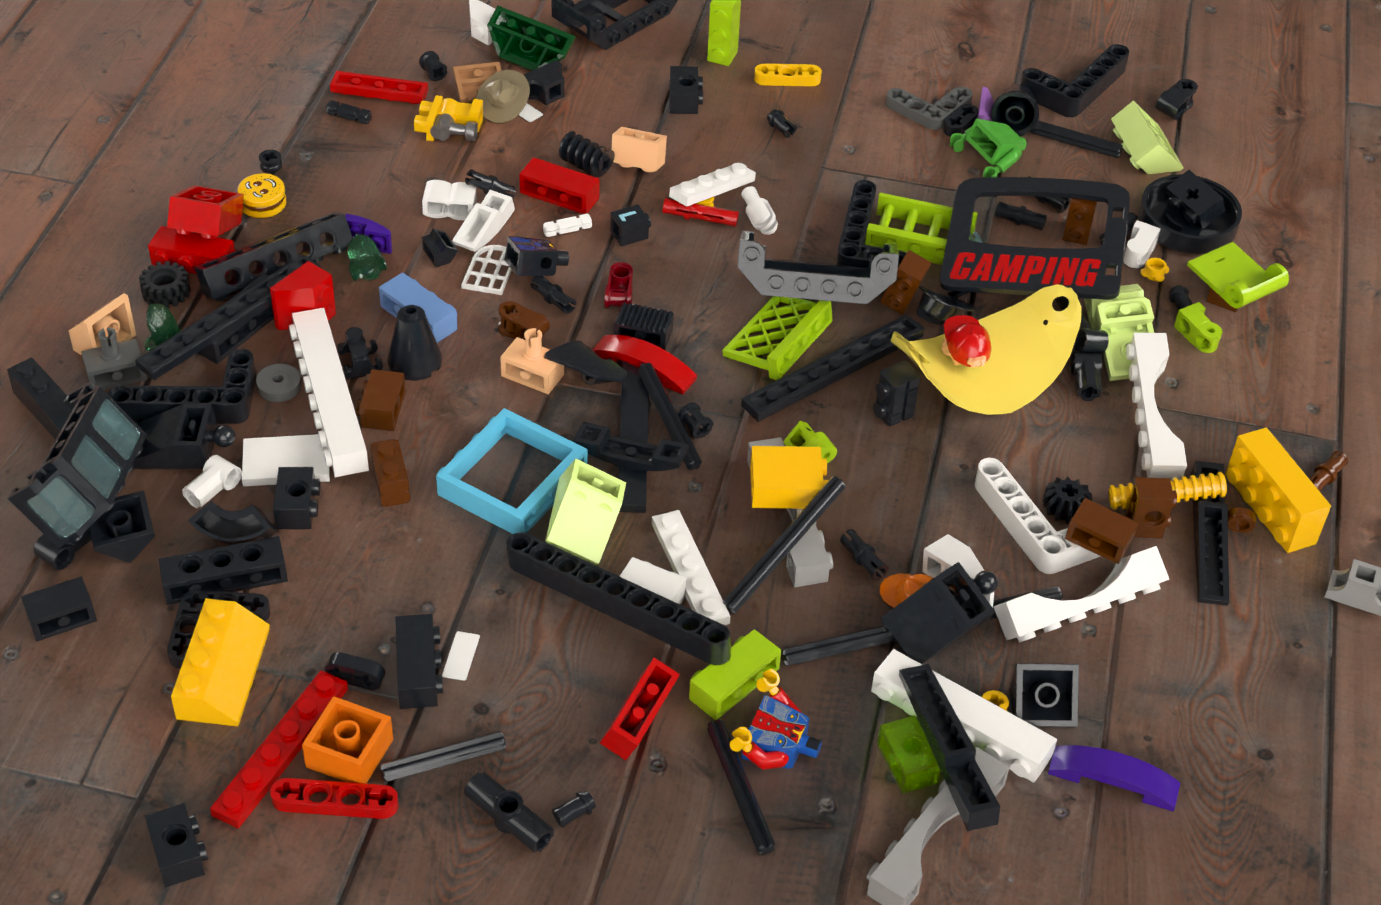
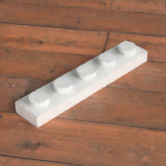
(688, 563)

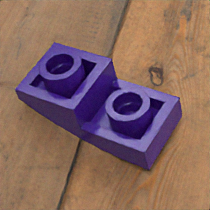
(373, 230)

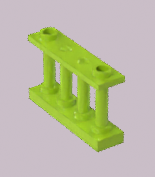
(912, 211)

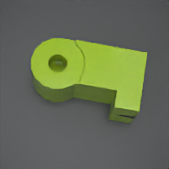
(1198, 328)
(804, 436)

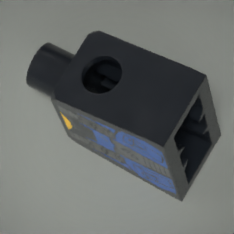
(533, 256)

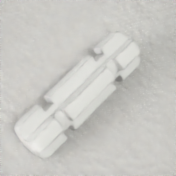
(567, 225)

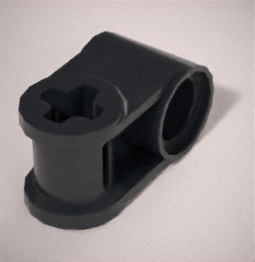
(1177, 99)

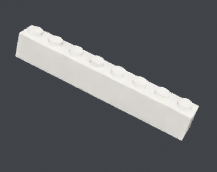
(329, 393)

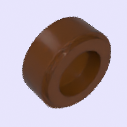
(1241, 519)

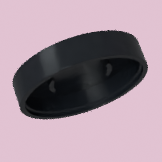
(1177, 231)

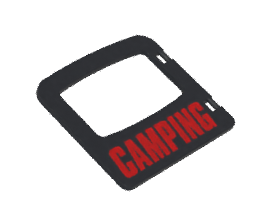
(1025, 270)

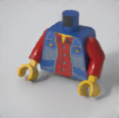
(776, 731)

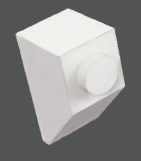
(479, 17)

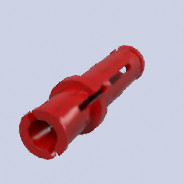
(701, 212)

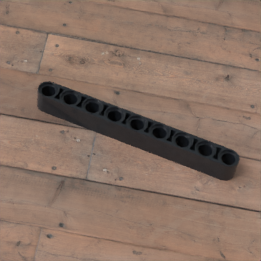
(620, 598)

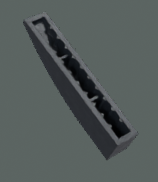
(40, 395)

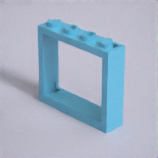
(489, 508)

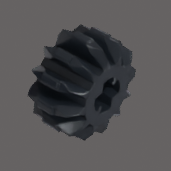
(1064, 498)

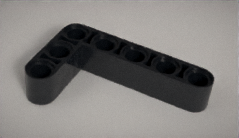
(1076, 96)
(852, 243)
(229, 402)

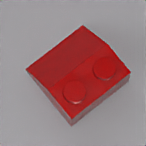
(301, 291)

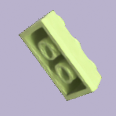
(1145, 141)

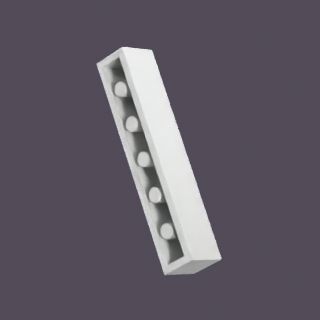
(987, 725)

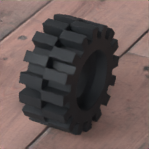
(164, 274)

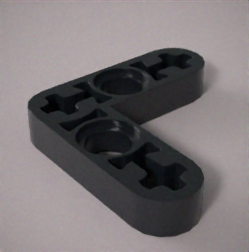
(189, 616)

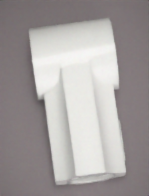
(215, 476)

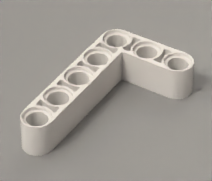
(1025, 522)

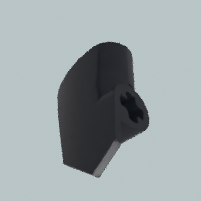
(584, 360)

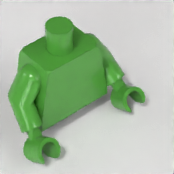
(994, 142)

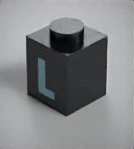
(630, 225)

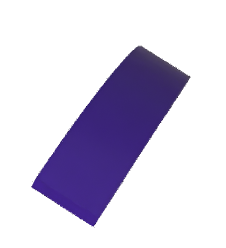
(1117, 770)

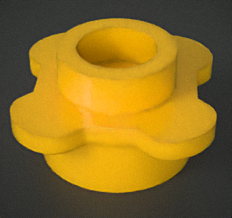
(1155, 269)

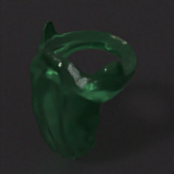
(365, 259)
(160, 324)

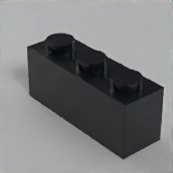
(418, 661)

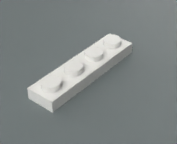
(712, 184)

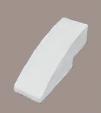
(484, 221)

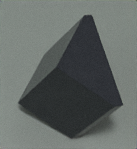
(124, 528)
(1045, 694)

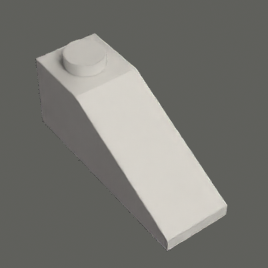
(946, 553)

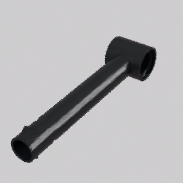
(1087, 338)

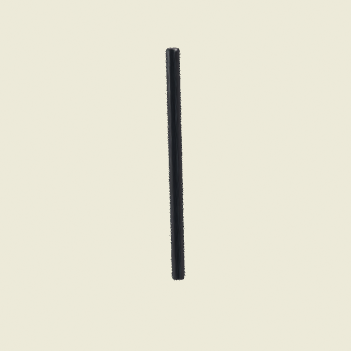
(872, 636)

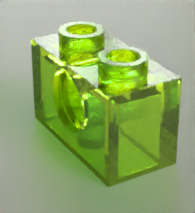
(897, 743)

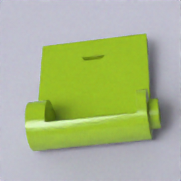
(1237, 275)

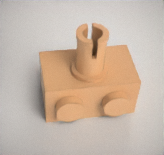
(639, 149)
(526, 363)

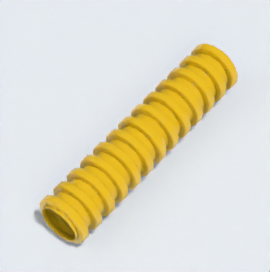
(1185, 489)

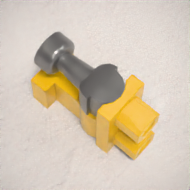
(449, 117)

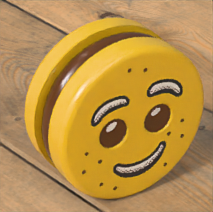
(262, 195)

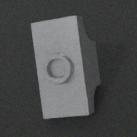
(1357, 587)

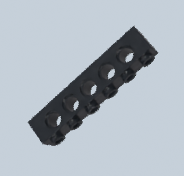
(212, 273)

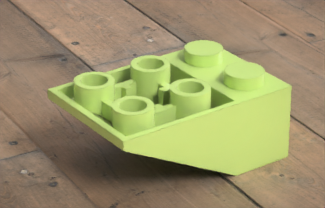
(584, 511)

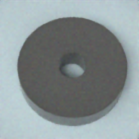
(278, 382)

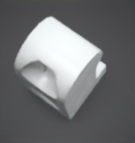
(1141, 244)

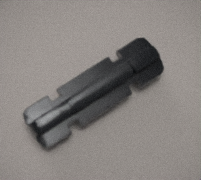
(349, 112)

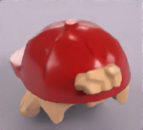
(966, 341)

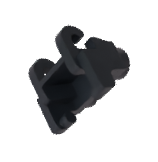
(359, 354)

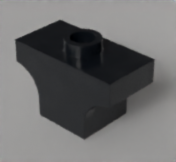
(546, 83)

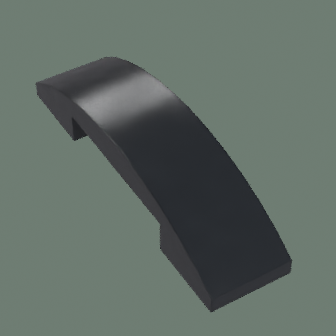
(630, 453)

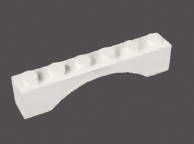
(1163, 451)
(1032, 612)

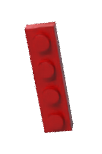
(379, 87)

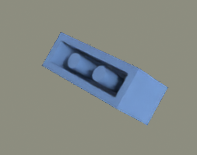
(407, 291)

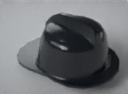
(938, 307)

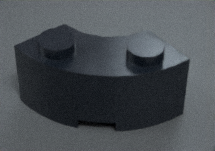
(233, 526)

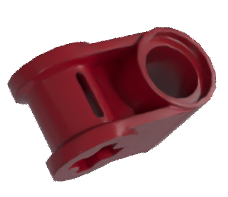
(619, 285)

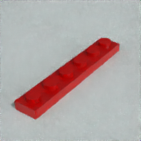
(276, 751)

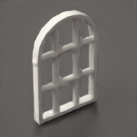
(482, 273)

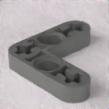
(930, 114)

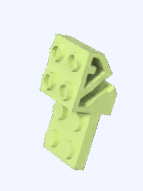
(1120, 319)

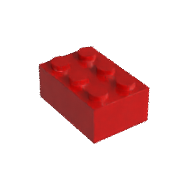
(205, 211)

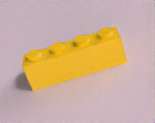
(219, 664)

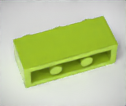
(723, 31)
(724, 685)

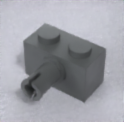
(113, 362)

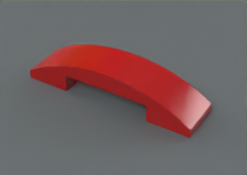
(671, 370)

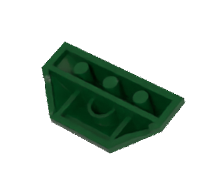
(527, 40)

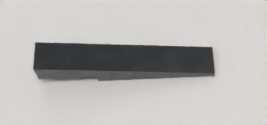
(1211, 541)
(951, 748)

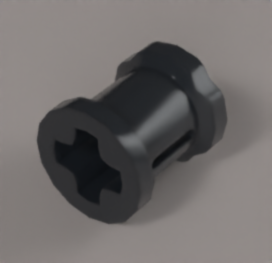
(430, 62)
(700, 419)

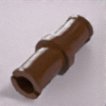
(1326, 472)

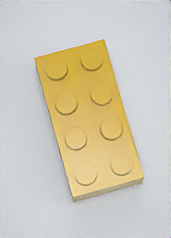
(1277, 490)

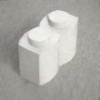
(448, 200)

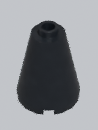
(1016, 109)
(413, 345)

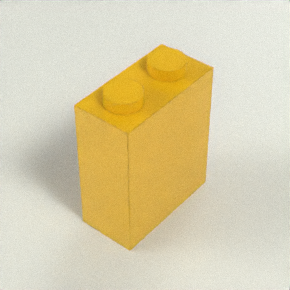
(786, 476)

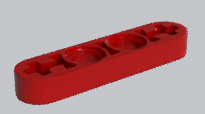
(335, 793)

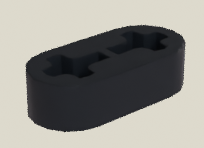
(960, 119)
(355, 670)

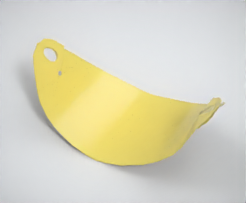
(1022, 358)

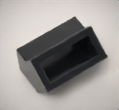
(439, 247)

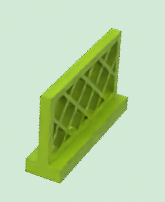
(795, 339)

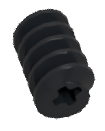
(586, 154)

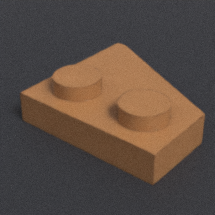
(471, 77)

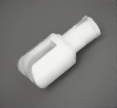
(759, 211)

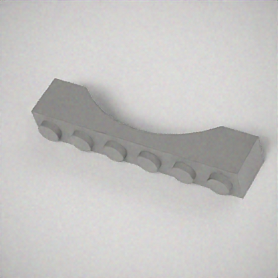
(808, 559)
(900, 874)

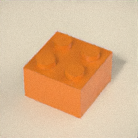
(347, 741)

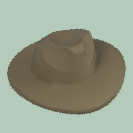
(504, 96)

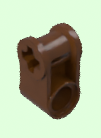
(520, 321)

